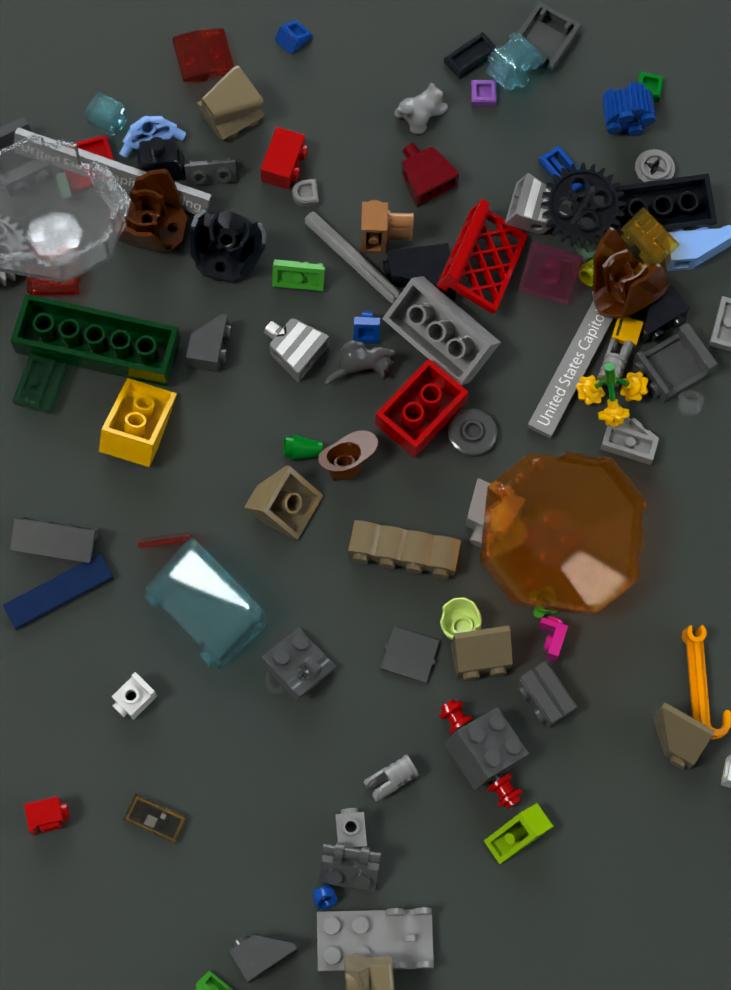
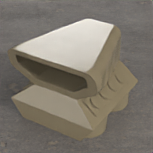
(231, 105)
(368, 972)

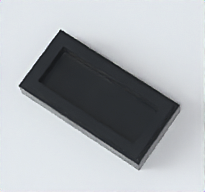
(469, 55)

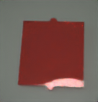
(163, 539)

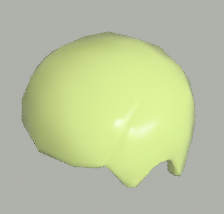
(460, 616)

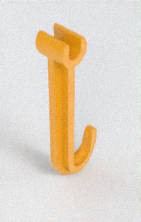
(698, 681)

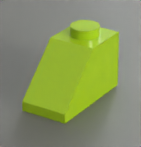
(518, 833)

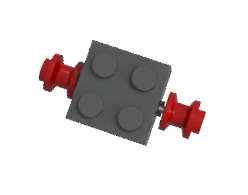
(484, 750)

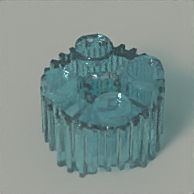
(513, 62)

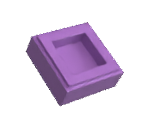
(483, 93)

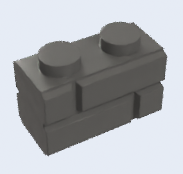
(546, 695)

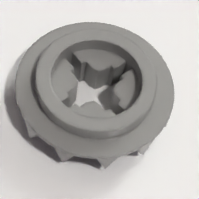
(648, 159)

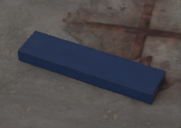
(57, 591)

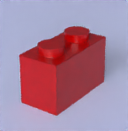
(283, 158)

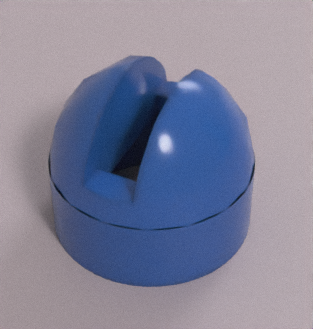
(324, 897)

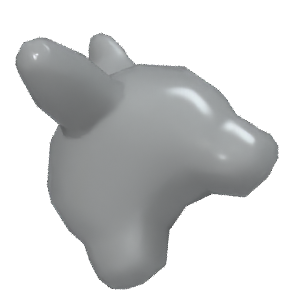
(421, 108)

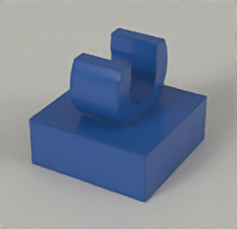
(366, 328)

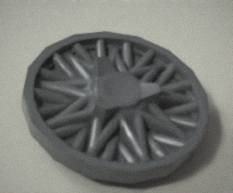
(472, 432)

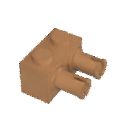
(381, 225)

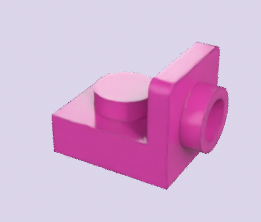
(553, 642)

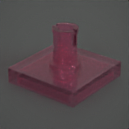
(550, 272)

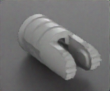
(619, 360)
(396, 774)

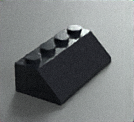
(672, 202)

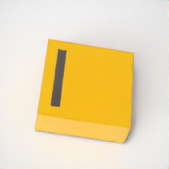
(627, 330)

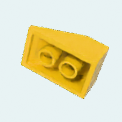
(137, 422)

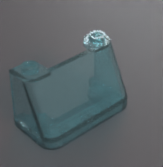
(206, 603)

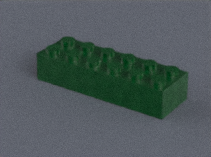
(96, 339)

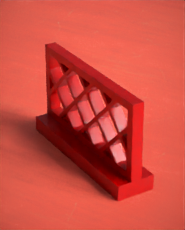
(463, 252)

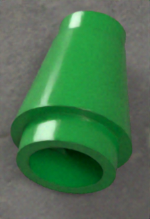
(300, 447)

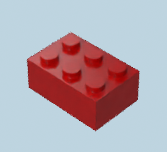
(421, 408)

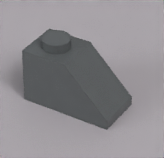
(259, 954)

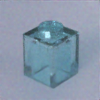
(106, 114)

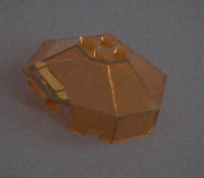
(563, 532)

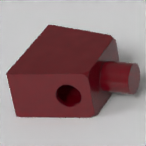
(427, 174)

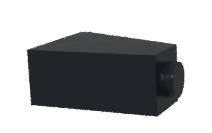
(417, 262)

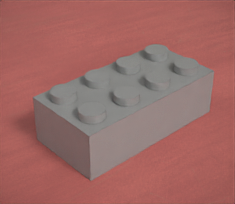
(441, 330)

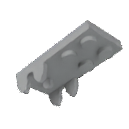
(374, 933)

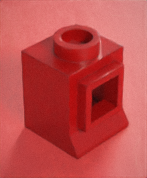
(46, 815)

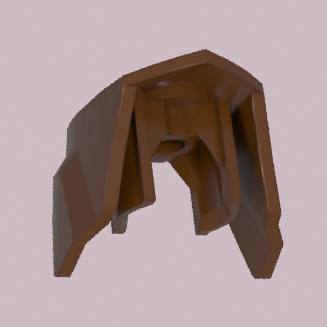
(154, 213)
(621, 282)

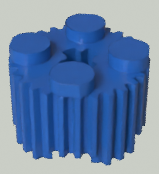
(628, 109)

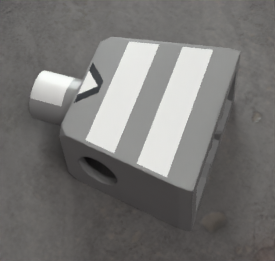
(525, 206)
(296, 346)

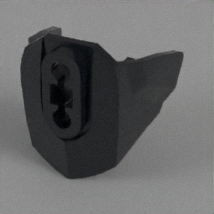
(225, 240)

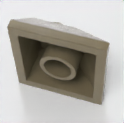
(284, 502)
(681, 736)

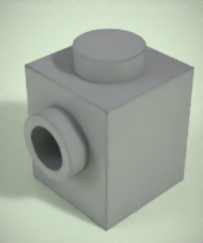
(351, 828)

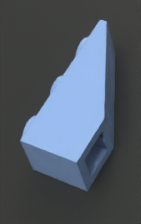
(697, 246)

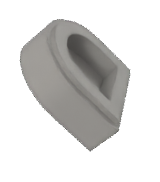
(305, 193)

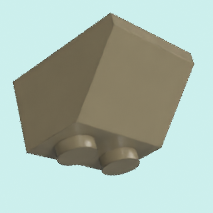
(482, 652)

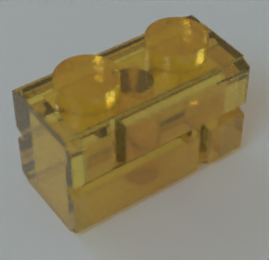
(649, 237)

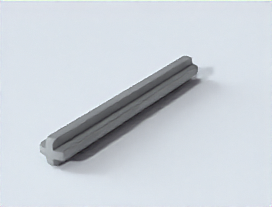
(352, 257)

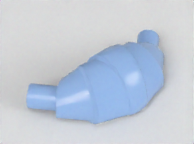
(147, 128)

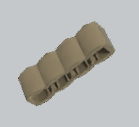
(404, 548)

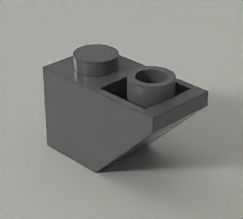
(207, 345)

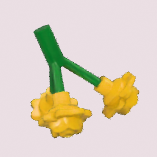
(632, 388)

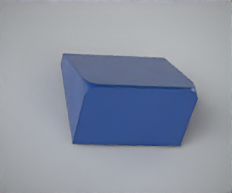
(292, 36)

